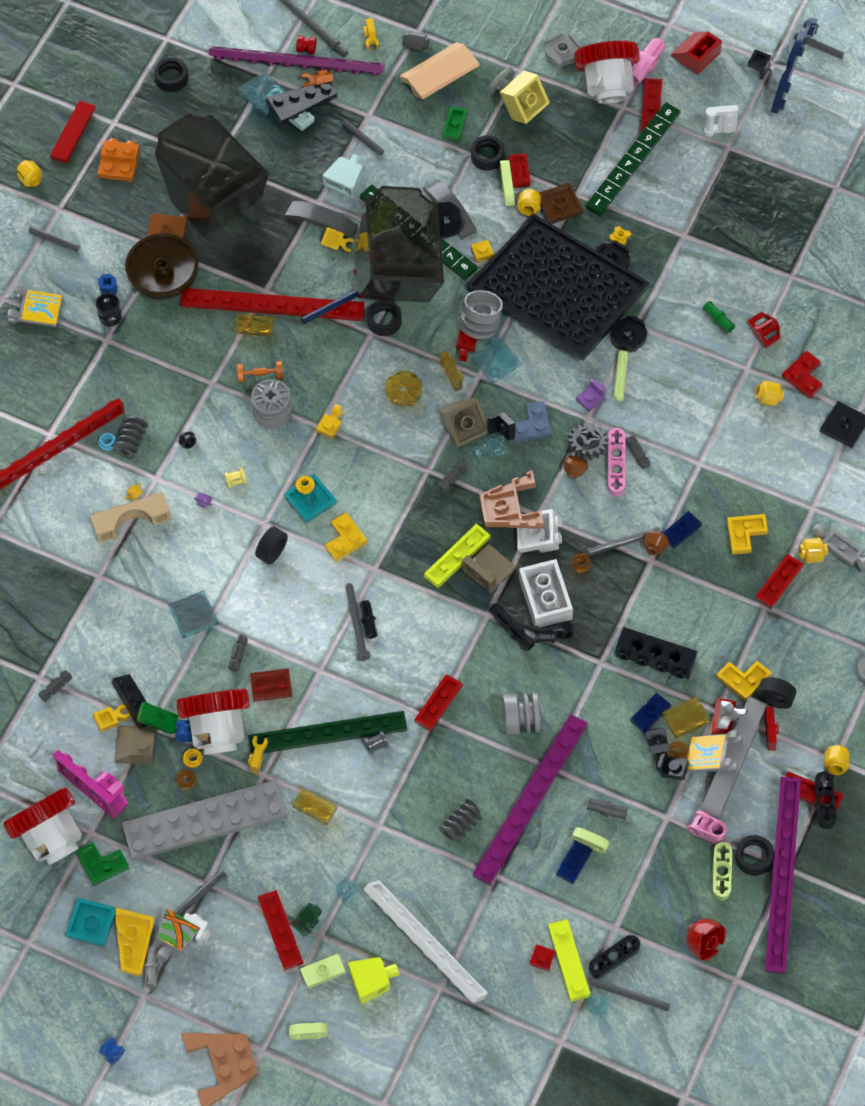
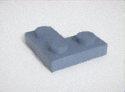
(536, 426)

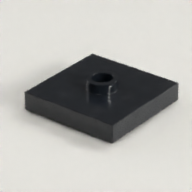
(844, 424)

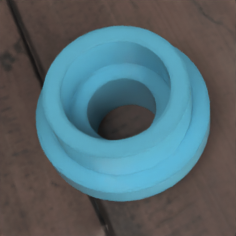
(105, 438)

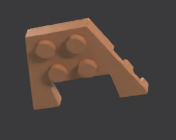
(502, 505)
(230, 1059)

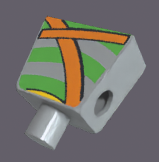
(173, 935)

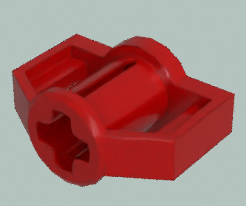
(760, 333)

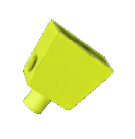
(371, 977)

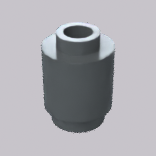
(415, 41)

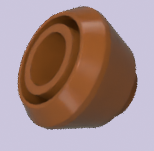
(575, 466)
(655, 542)

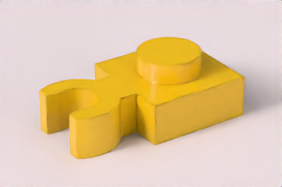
(334, 239)
(108, 719)

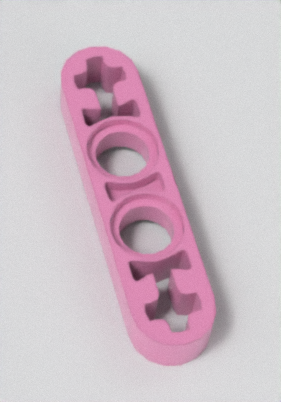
(616, 462)

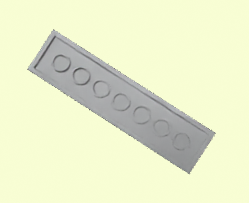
(204, 820)

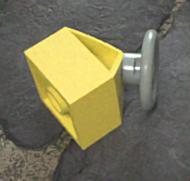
(522, 96)

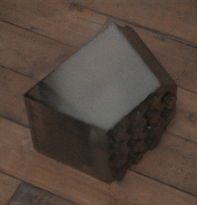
(208, 171)
(399, 247)

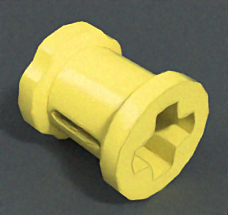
(235, 478)

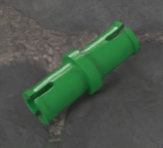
(718, 317)

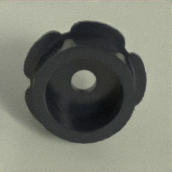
(187, 440)

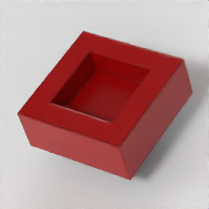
(542, 958)

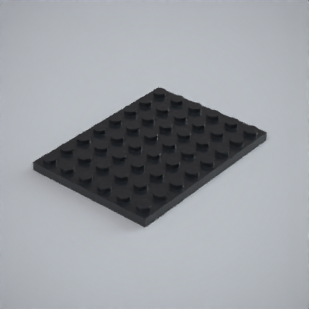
(559, 286)

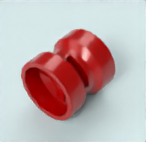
(306, 44)

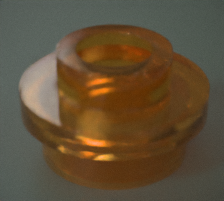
(580, 557)
(678, 744)
(186, 774)

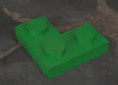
(100, 868)

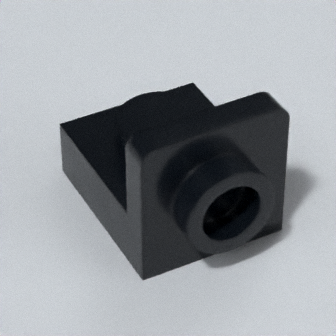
(503, 424)
(657, 740)
(672, 767)

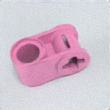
(705, 825)

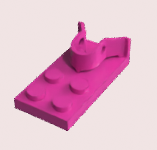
(101, 790)

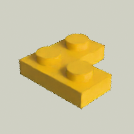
(741, 529)
(349, 538)
(743, 683)

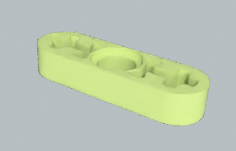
(507, 183)
(727, 863)

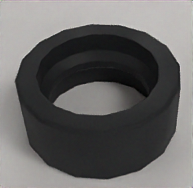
(171, 85)
(487, 141)
(384, 330)
(271, 545)
(776, 692)
(757, 841)

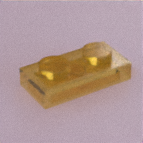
(254, 325)
(449, 366)
(314, 806)

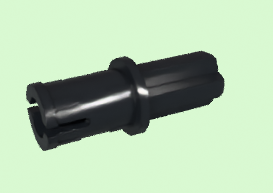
(368, 619)

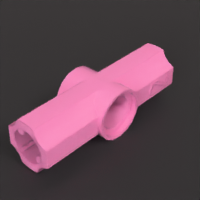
(647, 60)

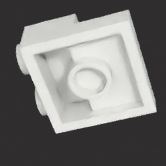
(541, 539)

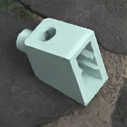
(344, 176)

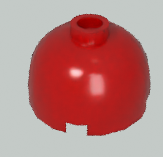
(705, 937)

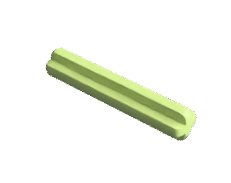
(620, 376)

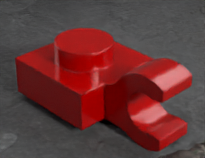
(465, 344)

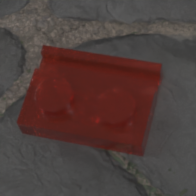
(271, 685)

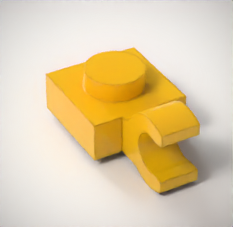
(369, 31)
(330, 424)
(255, 760)

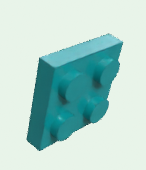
(311, 504)
(91, 922)

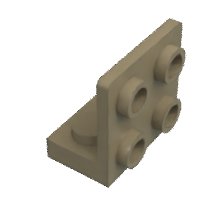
(488, 568)

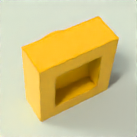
(482, 251)

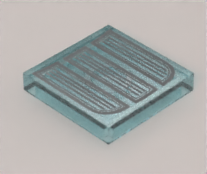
(193, 614)

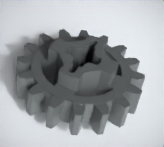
(588, 441)

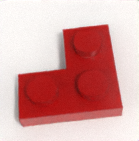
(800, 375)

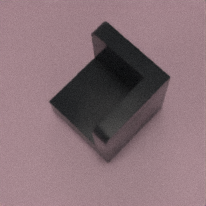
(760, 62)

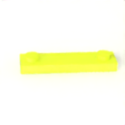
(452, 559)
(569, 960)

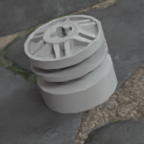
(481, 314)
(271, 404)
(521, 713)

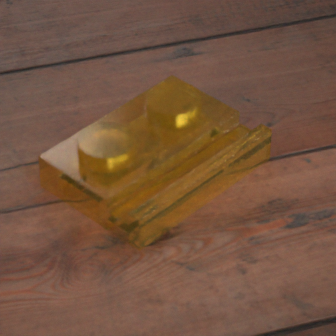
(686, 717)

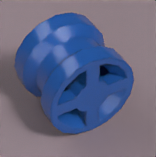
(105, 279)
(183, 731)
(111, 1051)

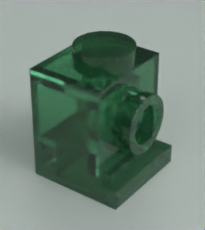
(306, 919)

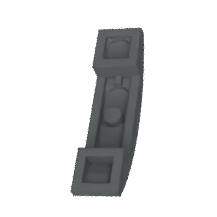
(439, 192)
(321, 216)

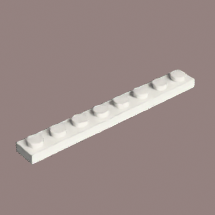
(425, 941)

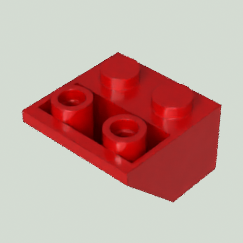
(698, 51)

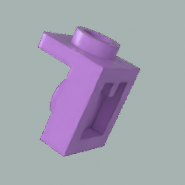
(592, 395)

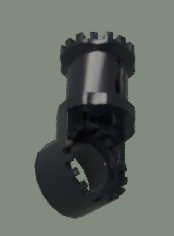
(560, 630)

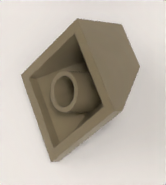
(464, 421)
(136, 745)

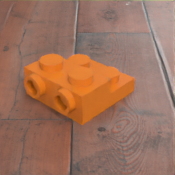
(119, 160)

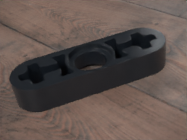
(822, 807)
(598, 960)

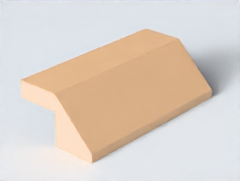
(439, 70)

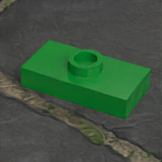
(454, 124)
(157, 718)

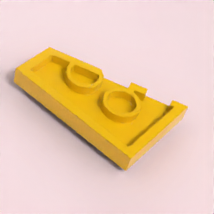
(133, 940)

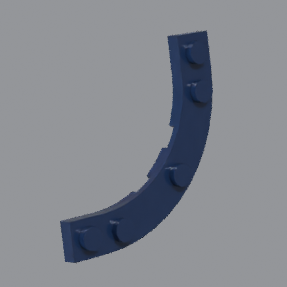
(811, 28)

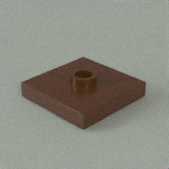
(560, 203)

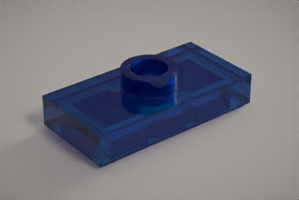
(682, 529)
(650, 713)
(574, 862)

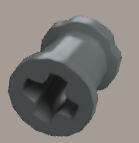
(376, 742)

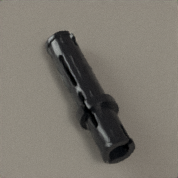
(517, 632)

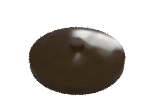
(162, 265)

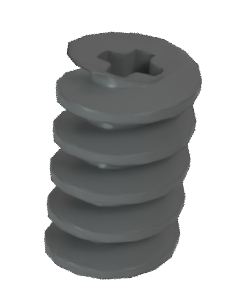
(130, 437)
(460, 821)

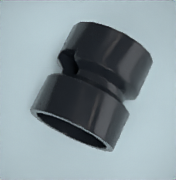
(108, 309)

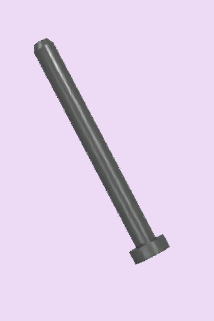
(363, 654)

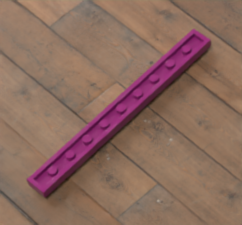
(303, 60)
(530, 800)
(782, 875)

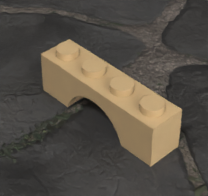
(150, 508)

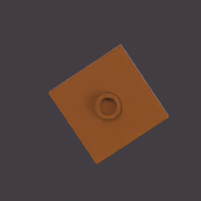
(167, 224)

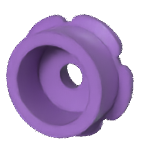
(203, 500)

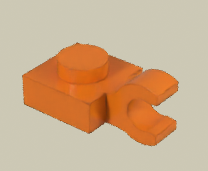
(321, 77)

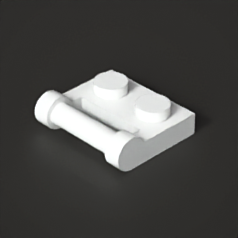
(726, 120)

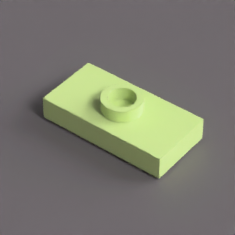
(322, 971)

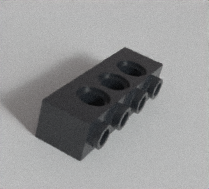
(649, 644)

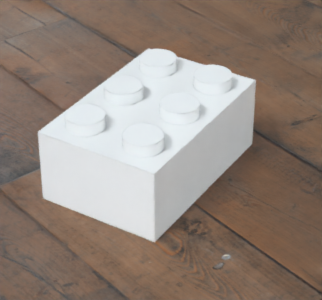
(545, 593)

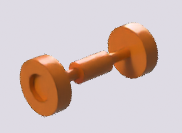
(259, 371)

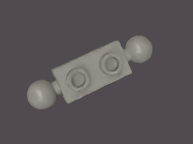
(840, 546)

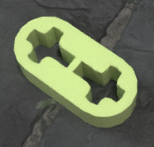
(591, 840)
(308, 1031)

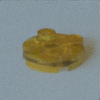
(399, 397)

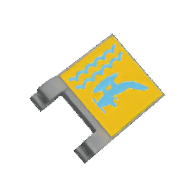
(36, 307)
(711, 751)

